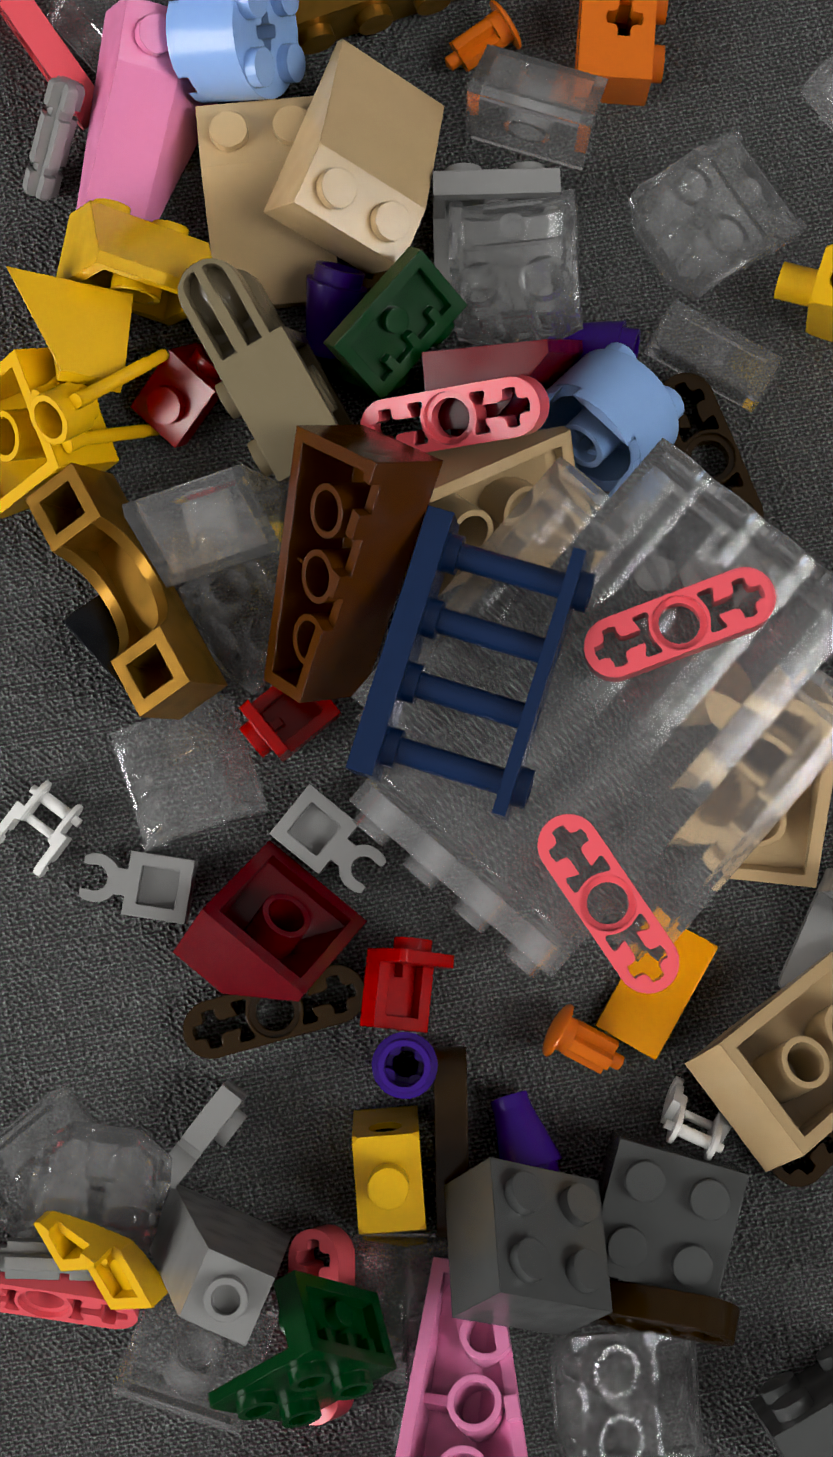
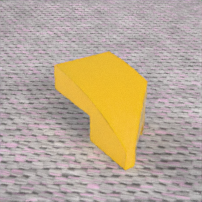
(114, 1261)

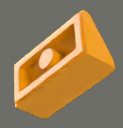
(649, 1019)

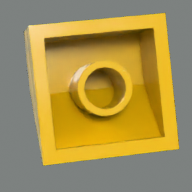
(130, 255)
(24, 456)

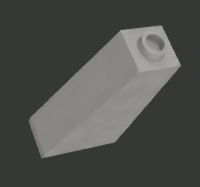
(216, 1262)

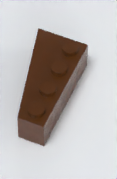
(343, 555)

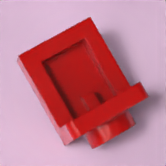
(179, 394)
(283, 723)
(400, 984)

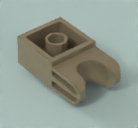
(263, 366)

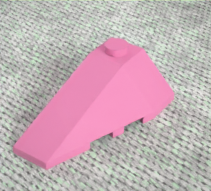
(139, 114)
(460, 1384)

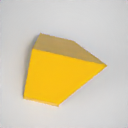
(80, 324)

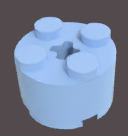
(235, 48)
(613, 413)

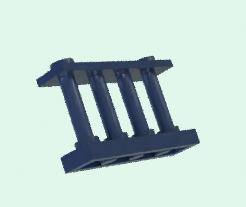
(423, 615)

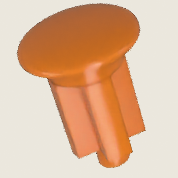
(494, 29)
(581, 1042)

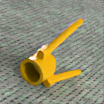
(67, 410)

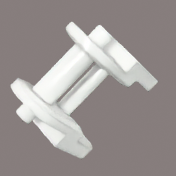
(56, 838)
(674, 1114)

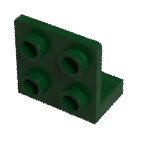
(392, 327)
(332, 1354)

